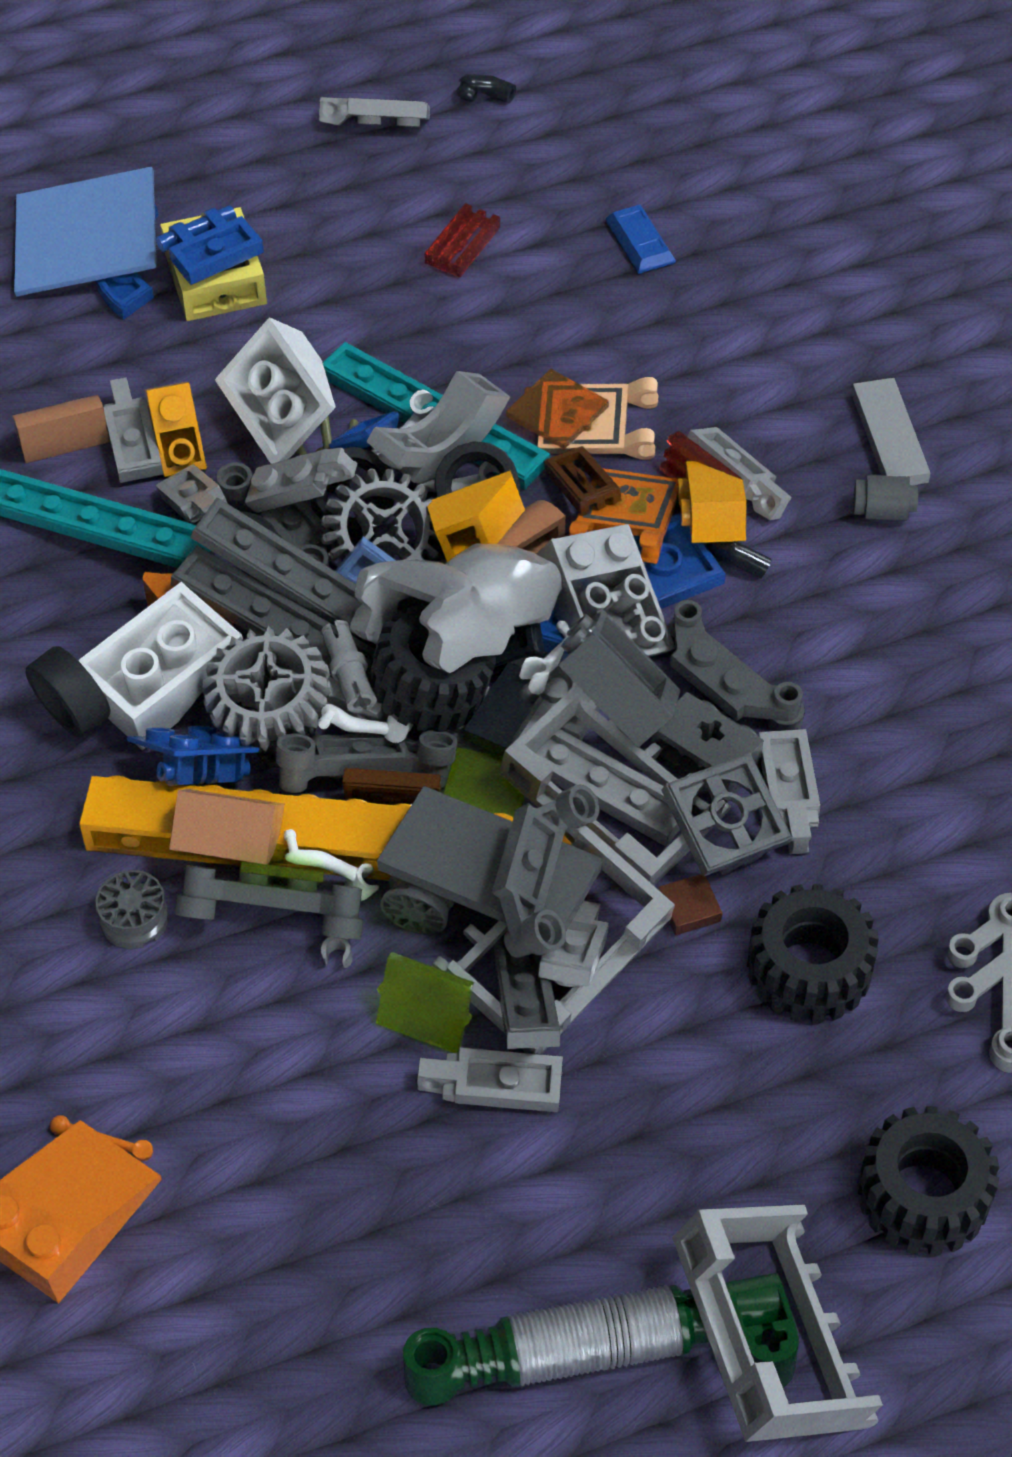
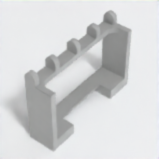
(533, 778)
(637, 934)
(756, 1387)

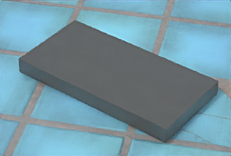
(458, 853)

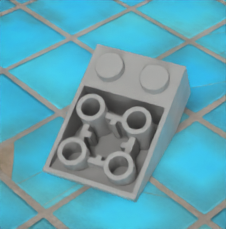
(608, 574)

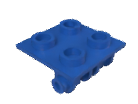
(197, 755)

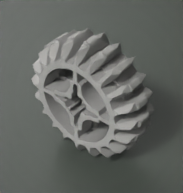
(407, 501)
(244, 677)

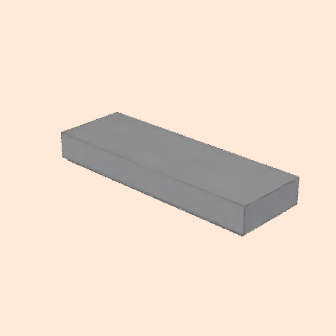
(890, 430)

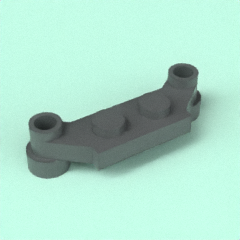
(292, 522)
(728, 679)
(328, 755)
(530, 865)
(339, 907)

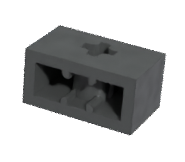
(703, 738)

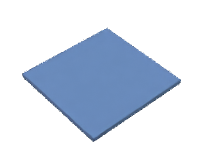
(85, 231)

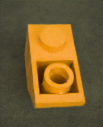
(175, 427)
(712, 504)
(476, 514)

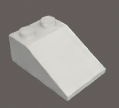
(278, 389)
(158, 661)

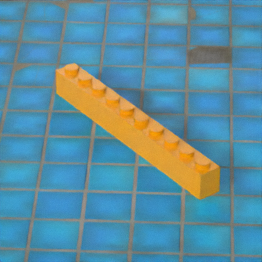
(139, 819)

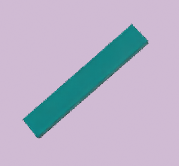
(392, 390)
(96, 519)

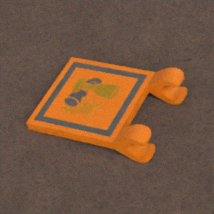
(645, 506)

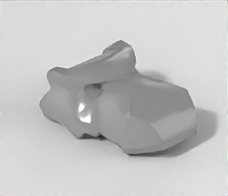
(469, 600)

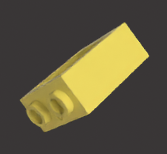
(241, 285)

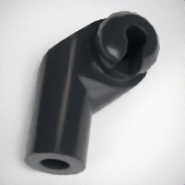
(487, 84)
(741, 557)

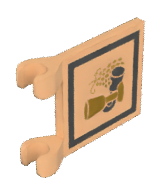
(609, 429)

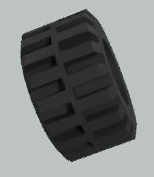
(415, 688)
(817, 919)
(936, 1143)

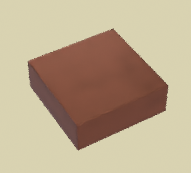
(693, 903)

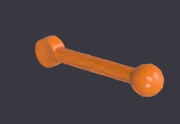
(141, 1149)

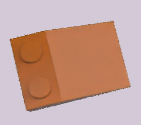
(68, 1207)

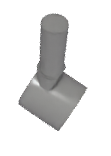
(334, 943)

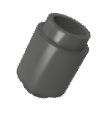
(885, 497)

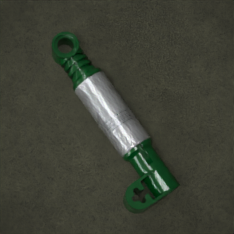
(596, 1337)

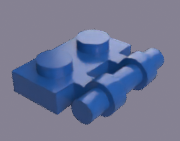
(210, 243)

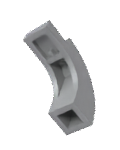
(461, 416)

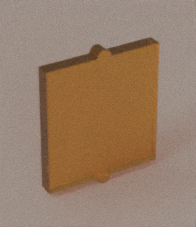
(557, 408)

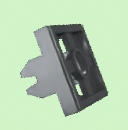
(713, 858)

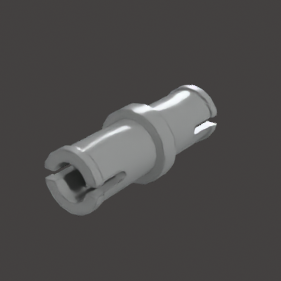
(348, 666)

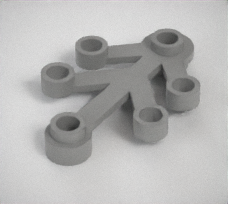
(998, 969)

